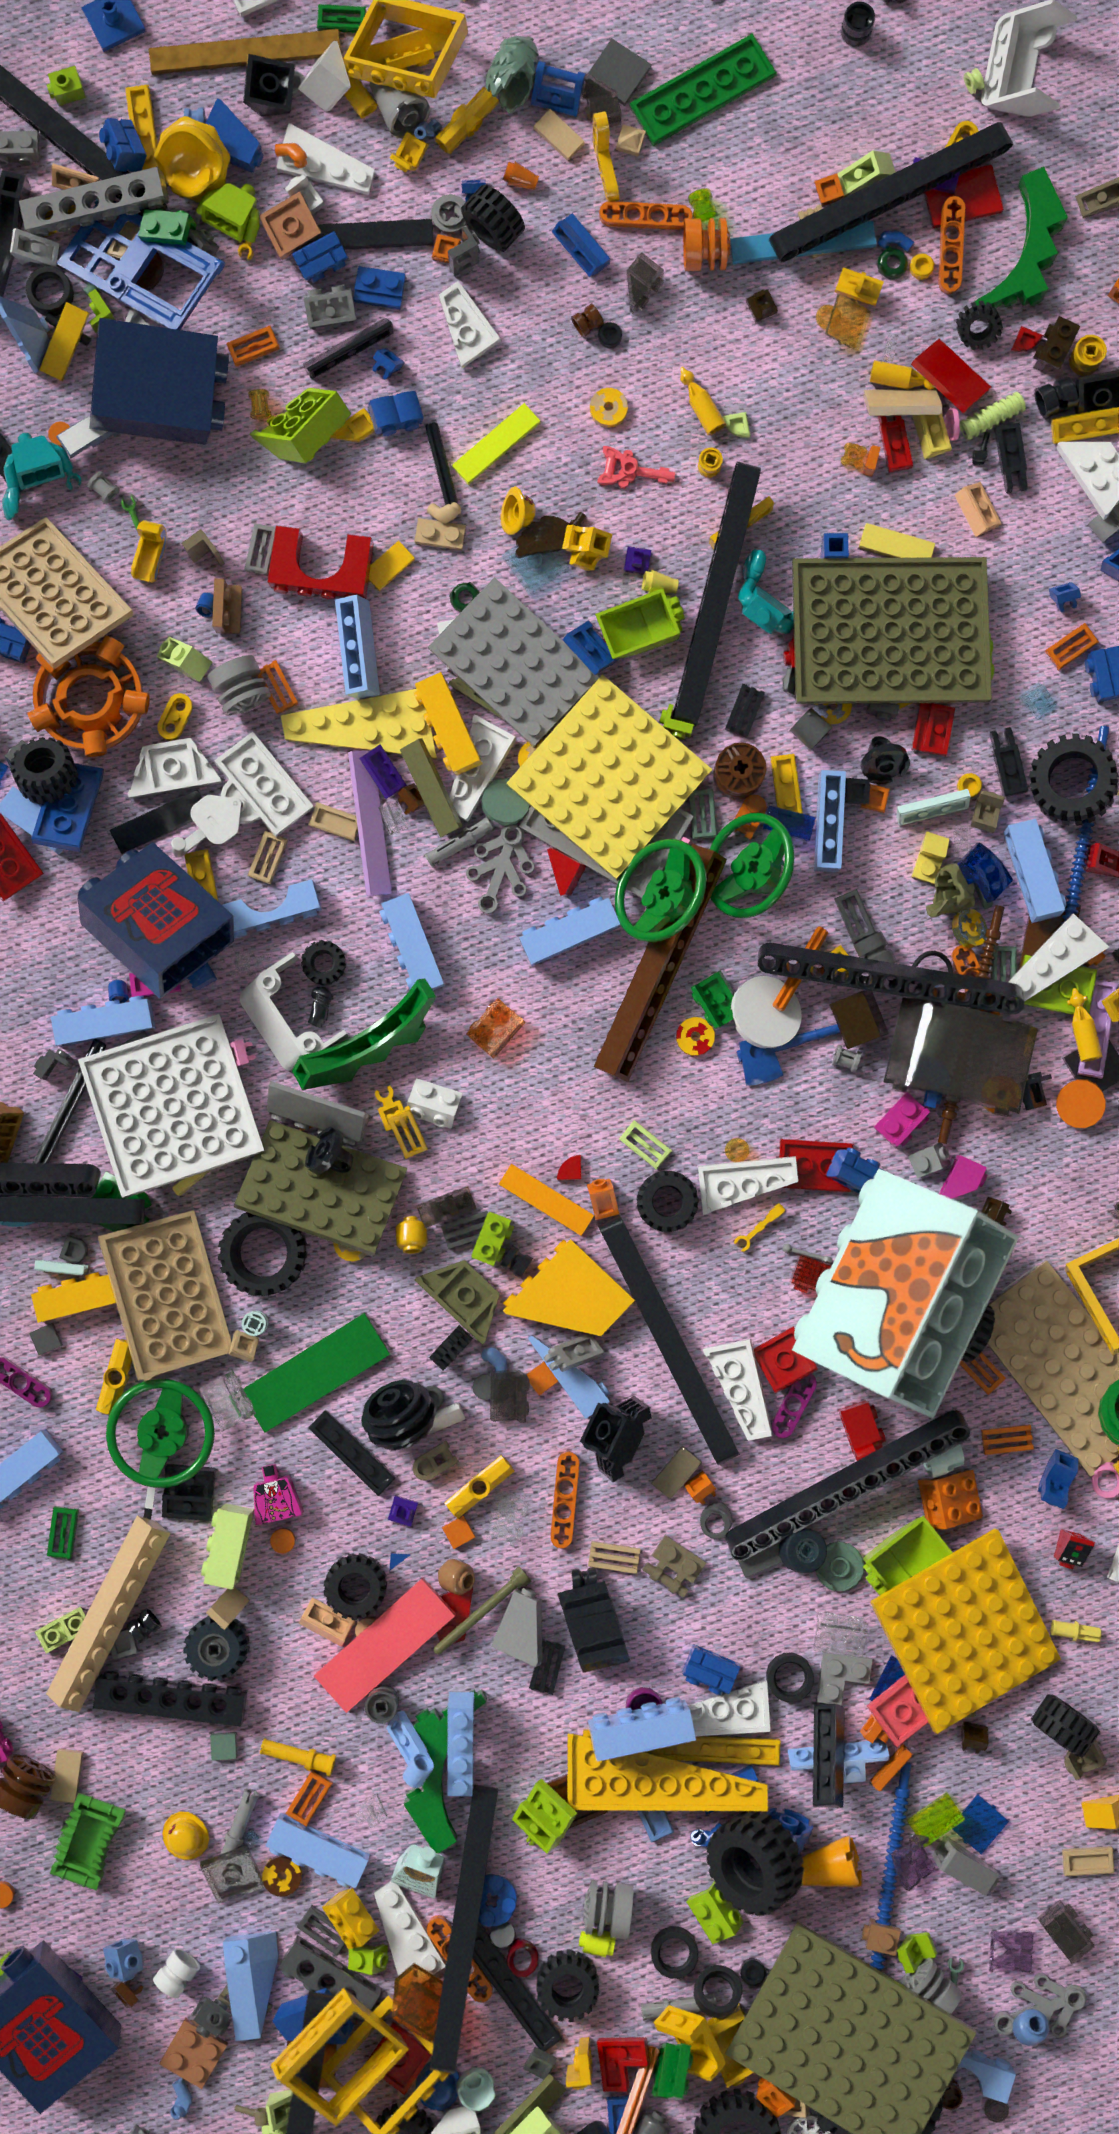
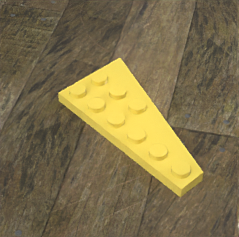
(363, 724)

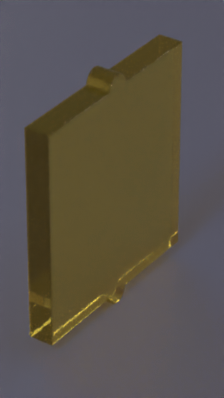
(847, 322)

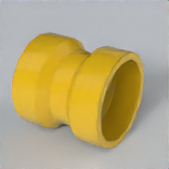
(708, 467)

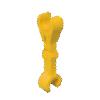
(773, 1214)

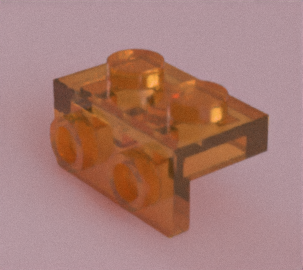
(495, 1028)

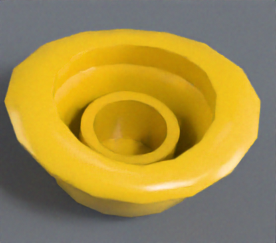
(516, 511)
(185, 1835)

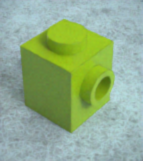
(65, 86)

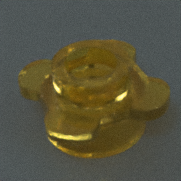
(859, 451)

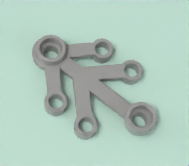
(502, 864)
(1044, 2004)

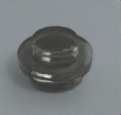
(996, 2110)

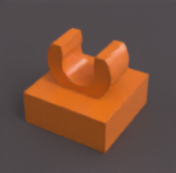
(700, 1487)
(872, 1730)

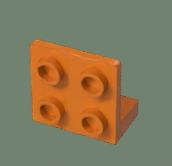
(950, 1500)

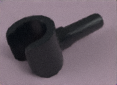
(980, 456)

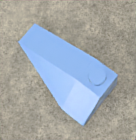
(27, 330)
(250, 1975)

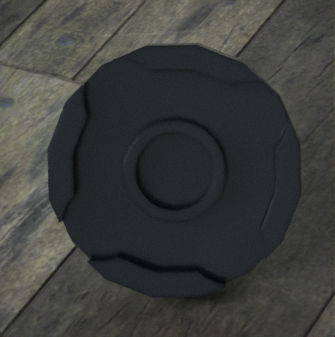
(884, 761)
(328, 1153)

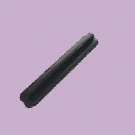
(441, 463)

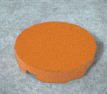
(1081, 1103)

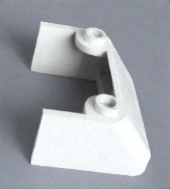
(1015, 55)
(271, 1024)

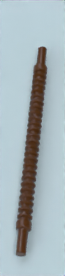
(992, 934)

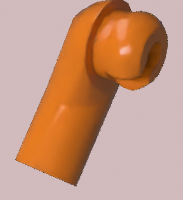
(295, 152)

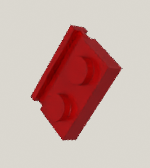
(933, 728)

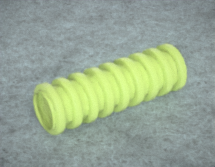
(992, 415)

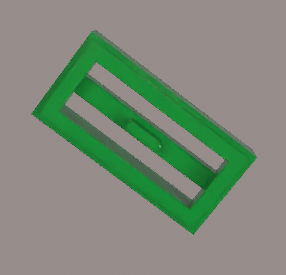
(351, 28)
(56, 1510)

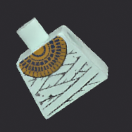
(419, 1870)

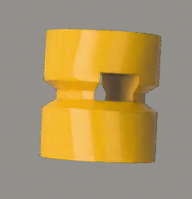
(1087, 355)

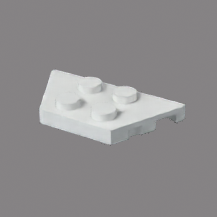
(1096, 471)
(171, 768)

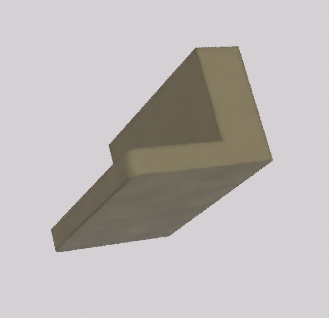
(199, 545)

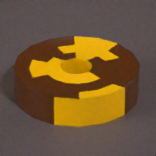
(278, 1886)

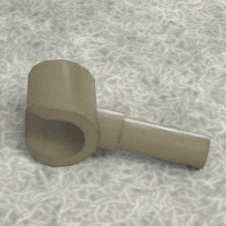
(259, 2113)

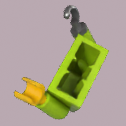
(232, 213)

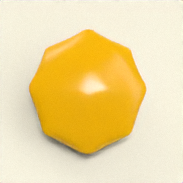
(192, 158)

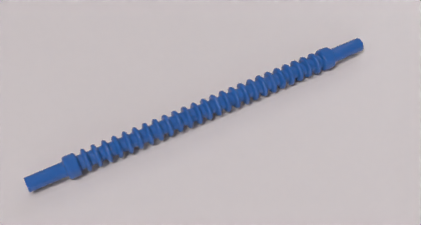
(1083, 843)
(902, 1793)

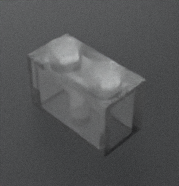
(227, 1401)

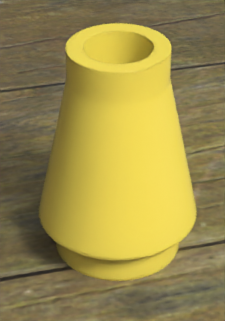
(654, 581)

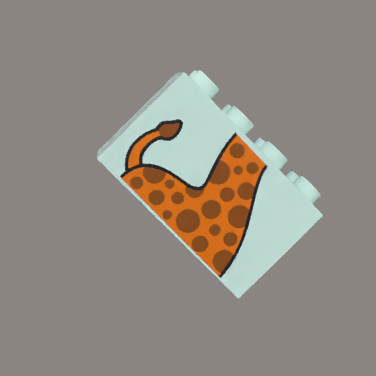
(904, 1292)

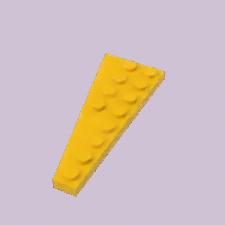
(653, 1783)

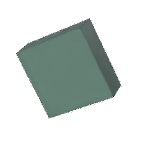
(223, 1746)

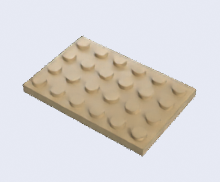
(55, 594)
(165, 1294)

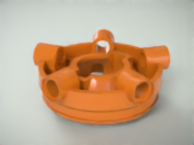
(95, 725)

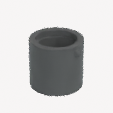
(810, 729)

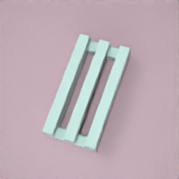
(61, 1267)

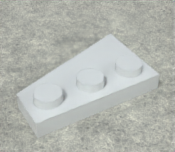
(467, 325)

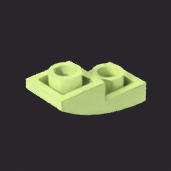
(60, 1630)

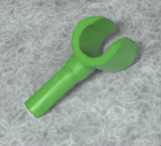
(131, 509)

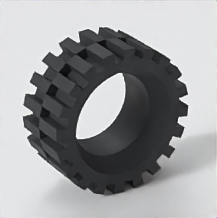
(1079, 808)
(237, 1272)
(735, 2109)

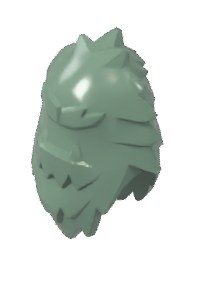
(513, 71)

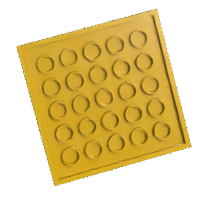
(965, 1630)

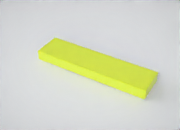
(496, 443)

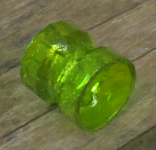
(702, 204)

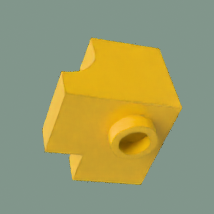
(587, 546)

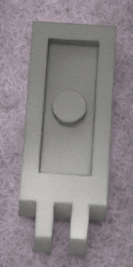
(574, 1353)

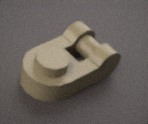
(426, 1467)

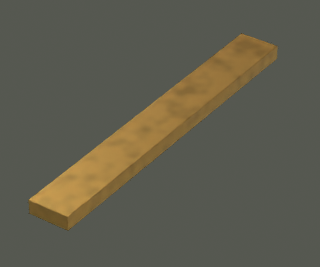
(234, 52)

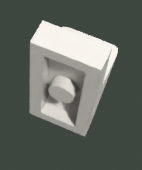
(33, 248)

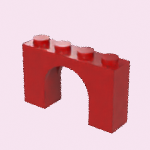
(348, 581)

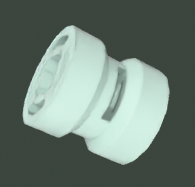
(258, 1324)

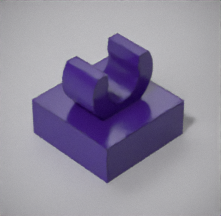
(637, 560)
(403, 1510)

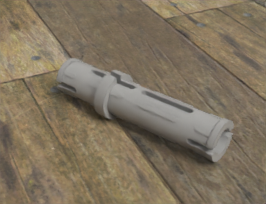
(462, 840)
(235, 1837)
(654, 2010)

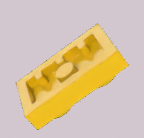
(580, 2073)

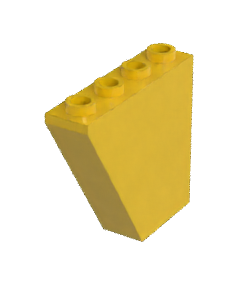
(570, 1293)

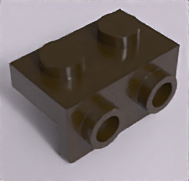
(1058, 343)

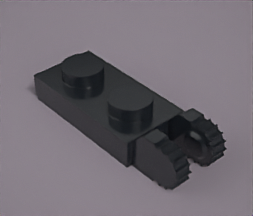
(1011, 455)
(1008, 764)

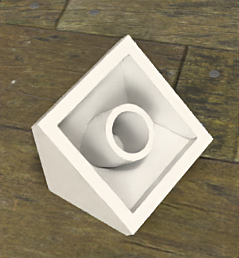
(327, 79)

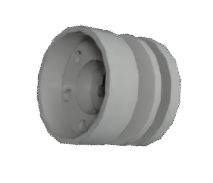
(239, 685)
(608, 1909)
(931, 1985)

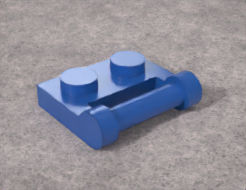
(554, 95)
(589, 647)

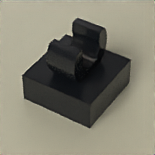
(857, 791)

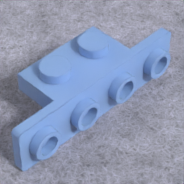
(855, 1757)

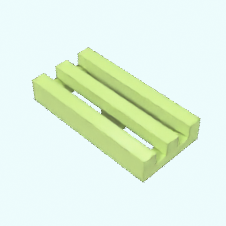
(629, 1132)

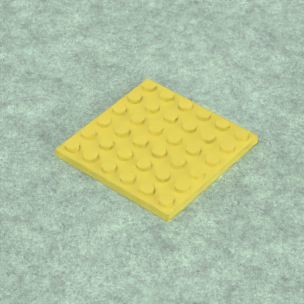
(609, 776)

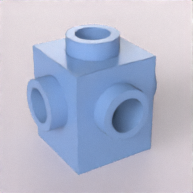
(123, 1959)

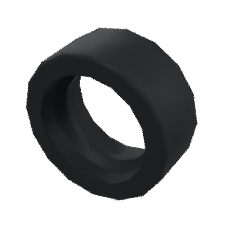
(42, 274)
(808, 1682)
(688, 1966)
(728, 1975)

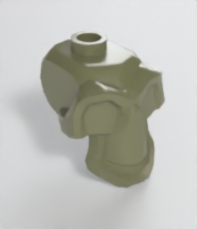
(951, 892)

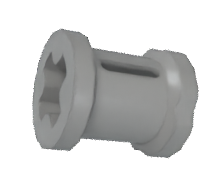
(103, 487)
(846, 1058)

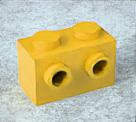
(350, 1918)

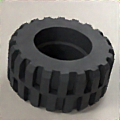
(773, 1851)

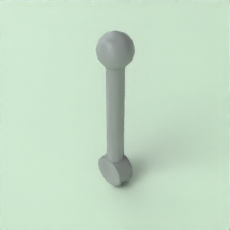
(787, 1248)

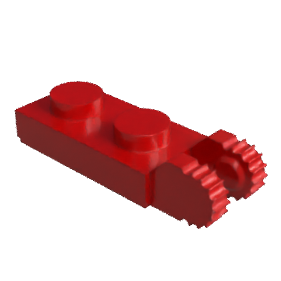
(895, 444)

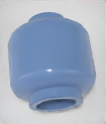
(1031, 2027)

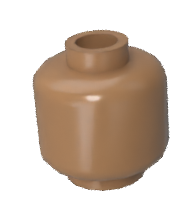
(456, 1576)

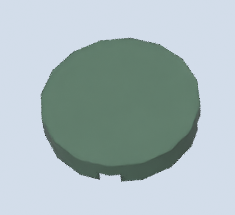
(503, 804)
(841, 1567)

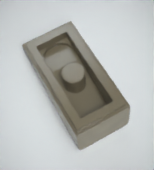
(1099, 198)
(676, 1472)

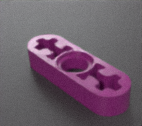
(31, 1397)
(780, 1418)

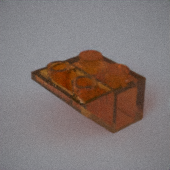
(417, 2001)

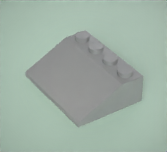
(316, 1112)

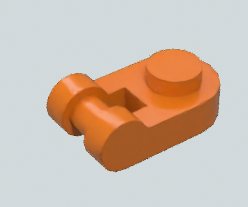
(751, 804)

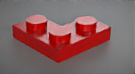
(616, 2055)

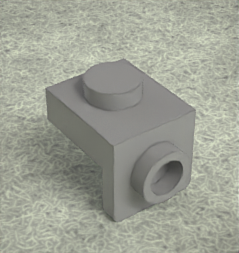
(930, 1159)

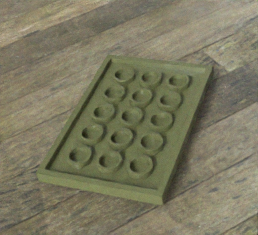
(332, 1205)

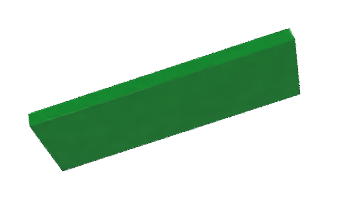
(702, 89)
(315, 1372)

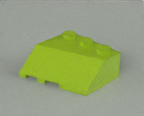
(304, 426)

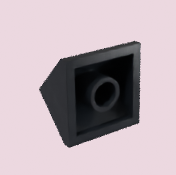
(268, 85)
(1097, 392)

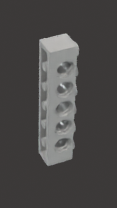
(82, 196)

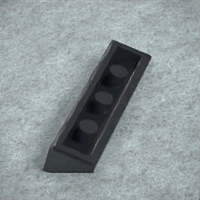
(349, 348)
(155, 823)
(828, 1756)

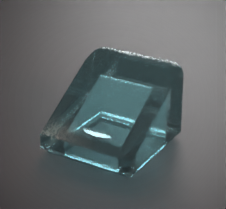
(1037, 700)

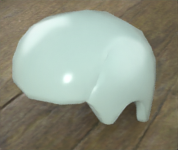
(476, 2089)

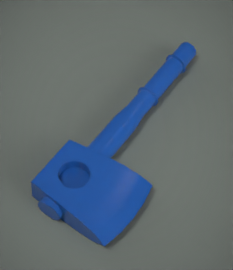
(762, 1064)

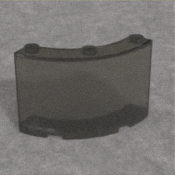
(960, 1055)

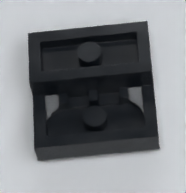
(192, 1498)

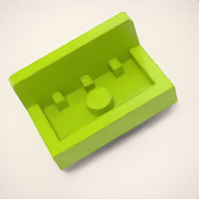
(490, 1240)
(715, 1914)

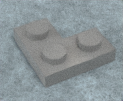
(836, 1670)

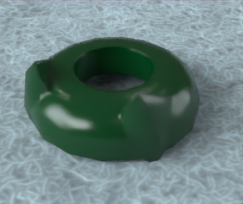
(888, 272)
(456, 604)

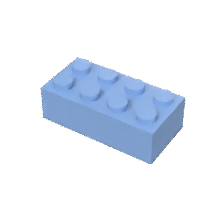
(641, 1729)

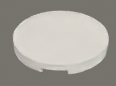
(758, 1019)

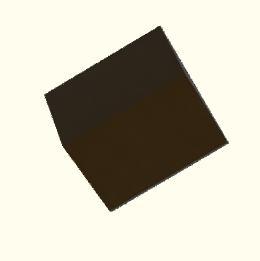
(859, 1018)

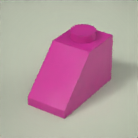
(963, 1177)

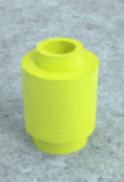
(597, 1945)

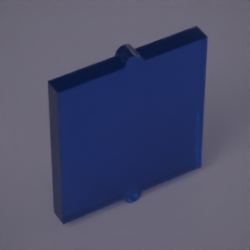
(980, 1824)

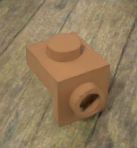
(881, 1937)

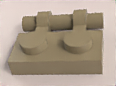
(677, 1558)

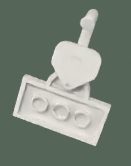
(254, 782)

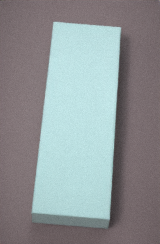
(933, 807)

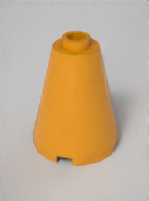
(833, 1865)

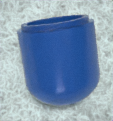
(205, 600)
(118, 988)

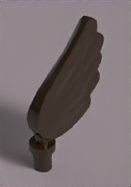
(545, 535)

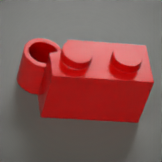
(861, 1428)

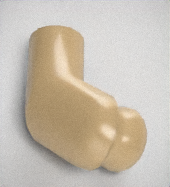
(445, 513)

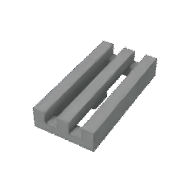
(257, 569)

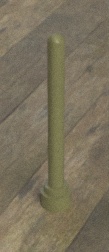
(517, 1580)

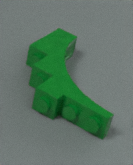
(1043, 218)
(341, 1062)
(427, 1803)

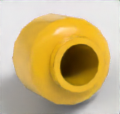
(411, 1235)

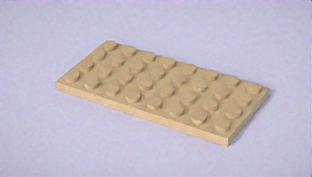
(1057, 1360)

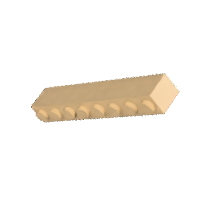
(108, 1614)

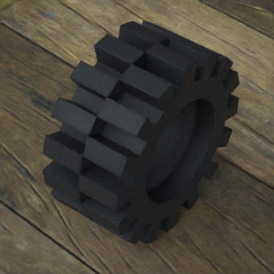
(977, 312)
(310, 955)
(451, 1348)

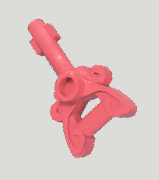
(629, 469)

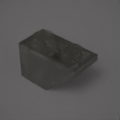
(600, 99)
(642, 279)
(446, 1207)

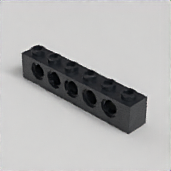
(108, 1699)

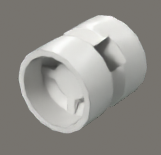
(174, 1977)

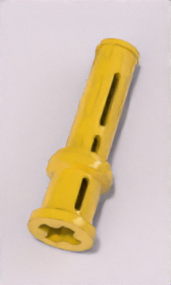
(309, 1759)

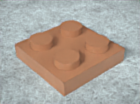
(290, 225)
(192, 2054)

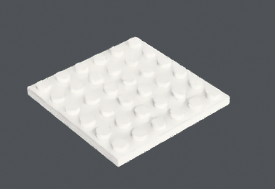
(171, 1106)

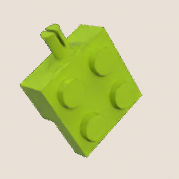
(544, 1817)

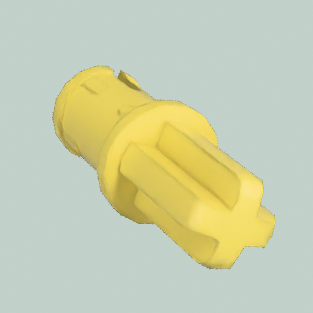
(1075, 1631)

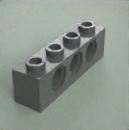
(324, 1965)

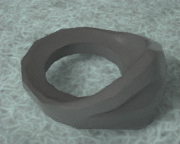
(721, 1509)

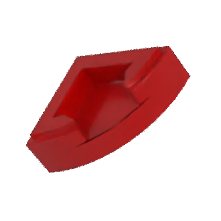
(1026, 340)
(570, 1169)

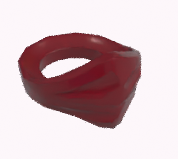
(530, 1947)

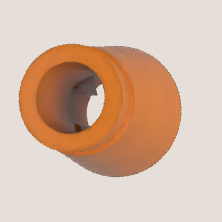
(519, 176)

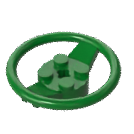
(756, 867)
(667, 893)
(157, 1449)

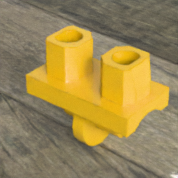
(859, 286)

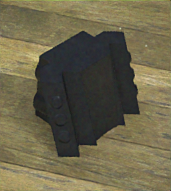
(616, 1434)
(594, 1627)

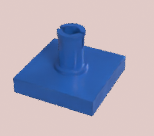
(113, 21)

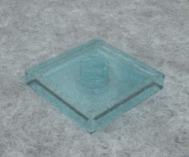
(535, 570)

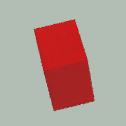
(1103, 860)
(566, 871)

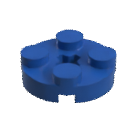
(506, 1903)

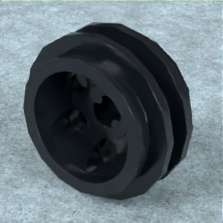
(398, 1415)

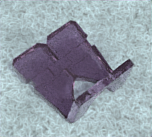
(916, 1865)
(1017, 1952)

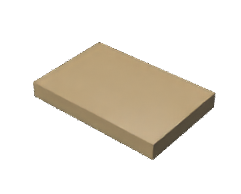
(902, 402)

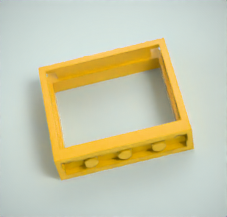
(415, 15)
(1087, 1296)
(315, 2035)
(408, 2109)

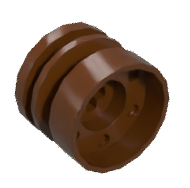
(731, 782)
(24, 1785)

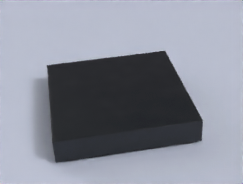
(1111, 1068)

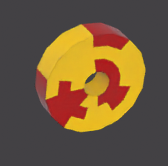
(684, 1040)

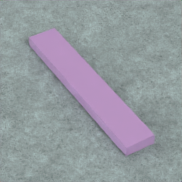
(369, 828)

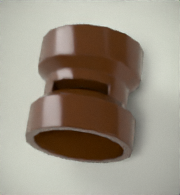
(587, 320)
(952, 2096)

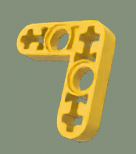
(600, 139)

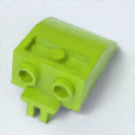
(641, 624)
(904, 1555)

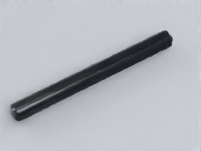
(66, 1110)

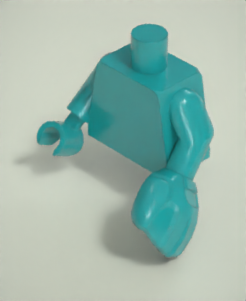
(32, 464)
(759, 604)

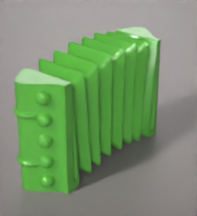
(86, 1841)

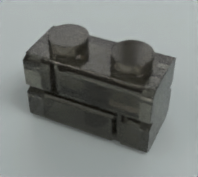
(1066, 1932)

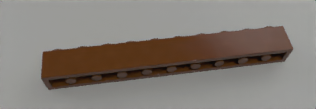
(653, 982)

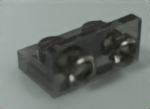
(509, 1396)

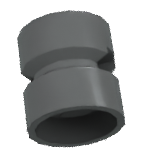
(875, 949)
(382, 1704)

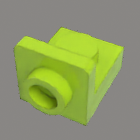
(99, 308)

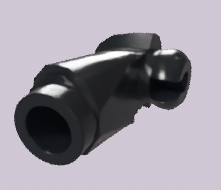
(320, 1006)

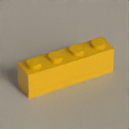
(448, 724)
(72, 1297)

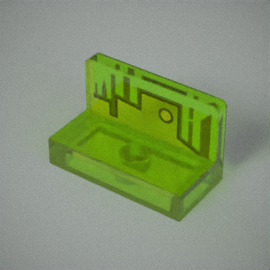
(936, 1818)

